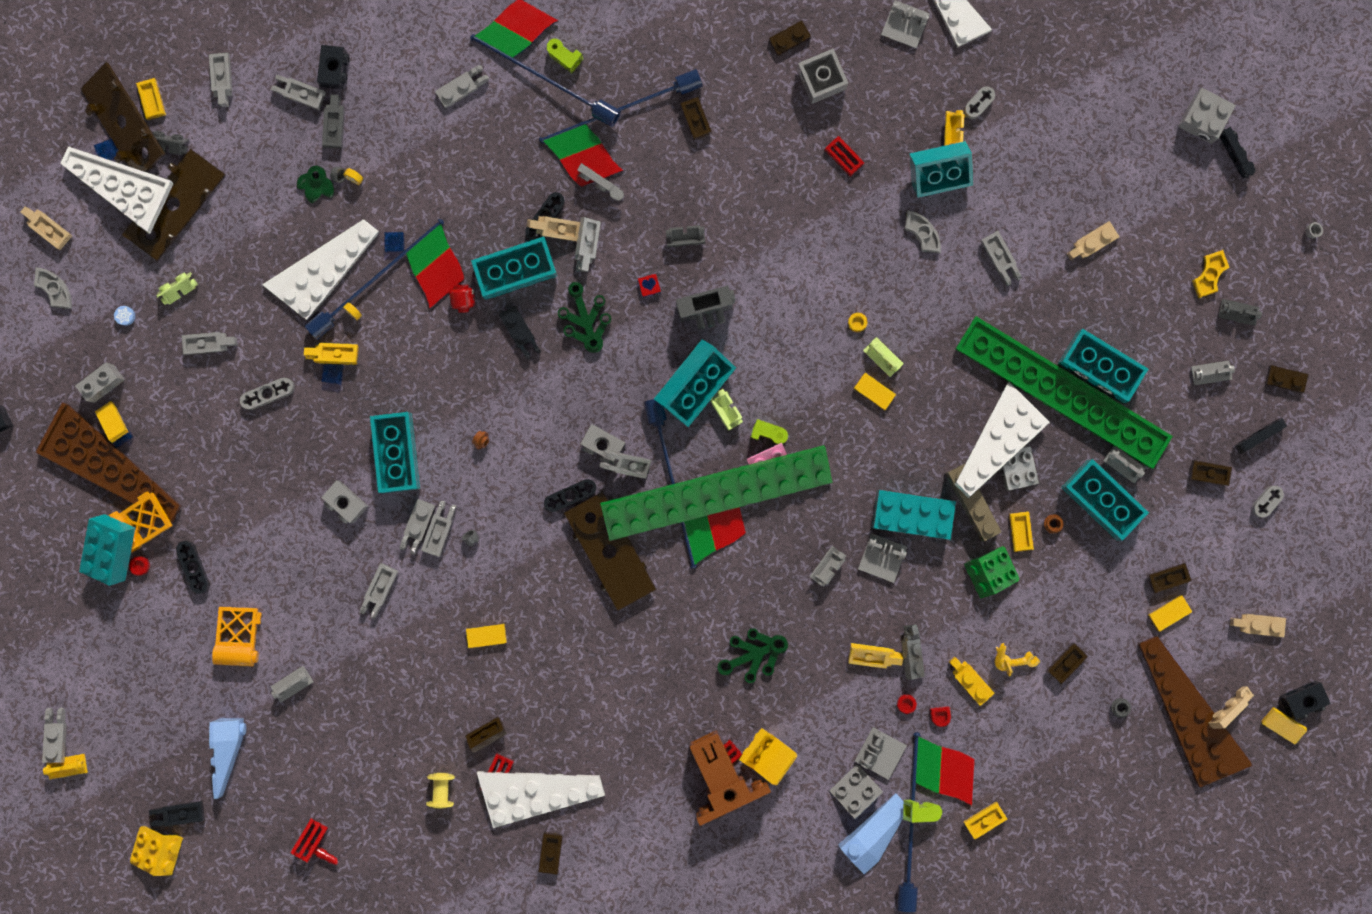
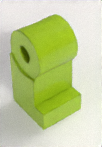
(563, 56)
(769, 431)
(921, 813)

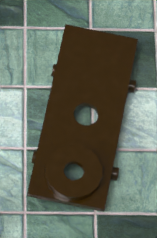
(109, 101)
(192, 185)
(623, 575)

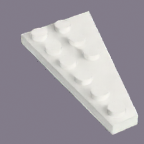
(316, 275)
(526, 795)

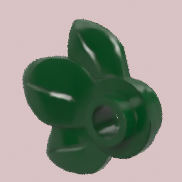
(315, 187)

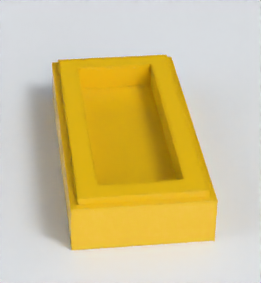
(151, 99)
(874, 391)
(111, 421)
(1021, 531)
(1170, 613)
(486, 635)
(1284, 725)

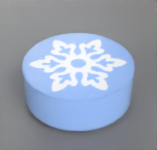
(124, 315)

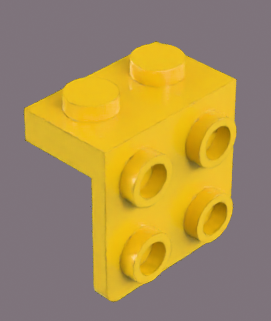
(768, 756)
(155, 852)

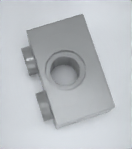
(100, 382)
(595, 435)
(355, 504)

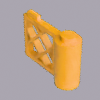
(124, 517)
(236, 652)

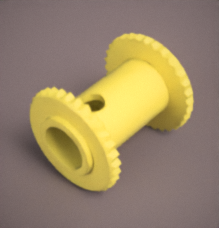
(440, 790)

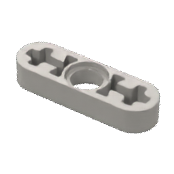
(252, 394)

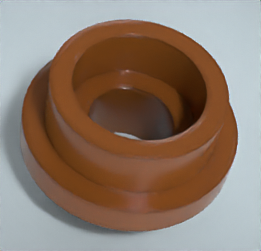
(480, 439)
(1059, 523)

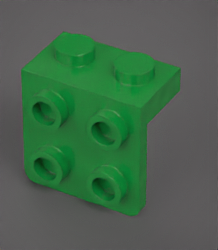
(992, 572)

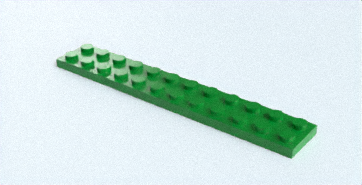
(1063, 392)
(716, 492)

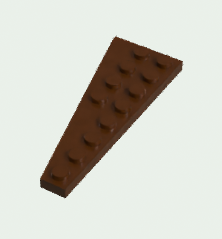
(88, 453)
(1208, 751)

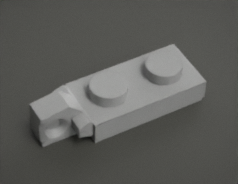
(221, 77)
(586, 243)
(206, 343)

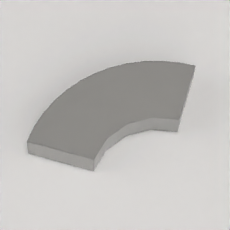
(924, 231)
(54, 287)

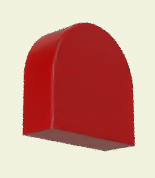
(941, 716)

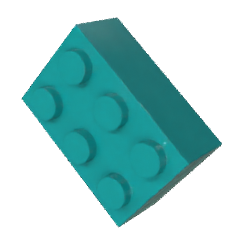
(941, 169)
(107, 549)

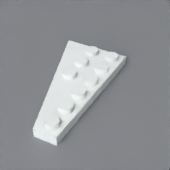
(128, 189)
(1004, 435)

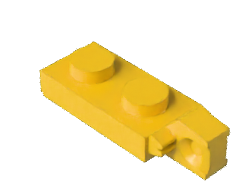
(333, 353)
(874, 656)
(971, 681)

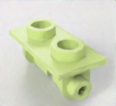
(182, 283)
(883, 357)
(728, 415)

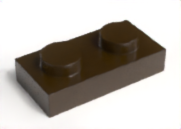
(789, 38)
(696, 118)
(1286, 379)
(1210, 473)
(1169, 577)
(1067, 663)
(485, 734)
(550, 853)

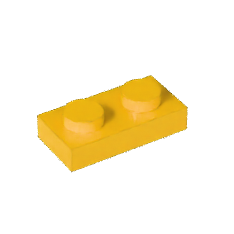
(985, 820)

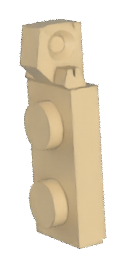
(46, 227)
(555, 227)
(1094, 241)
(1260, 625)
(1232, 709)

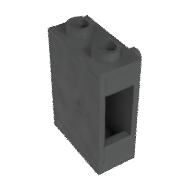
(705, 305)

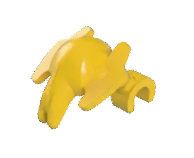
(1005, 663)

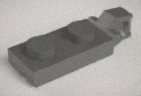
(333, 124)
(912, 653)

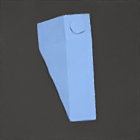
(225, 739)
(872, 837)

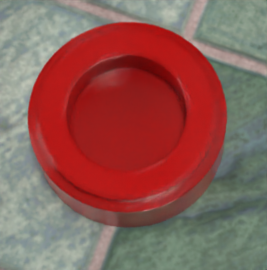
(139, 566)
(906, 704)

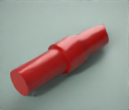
(323, 854)

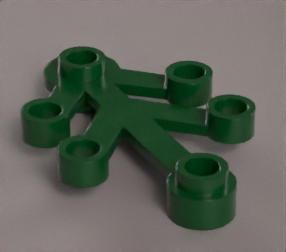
(586, 321)
(755, 654)

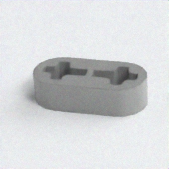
(982, 105)
(1263, 498)

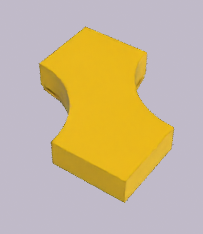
(1213, 266)

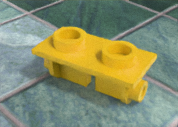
(953, 123)
(72, 766)

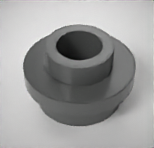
(1126, 710)

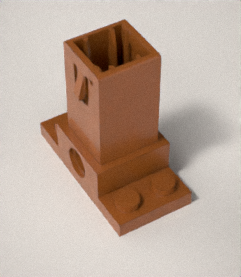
(722, 777)

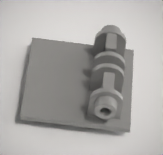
(905, 24)
(1020, 470)
(882, 558)
(880, 753)
(856, 791)

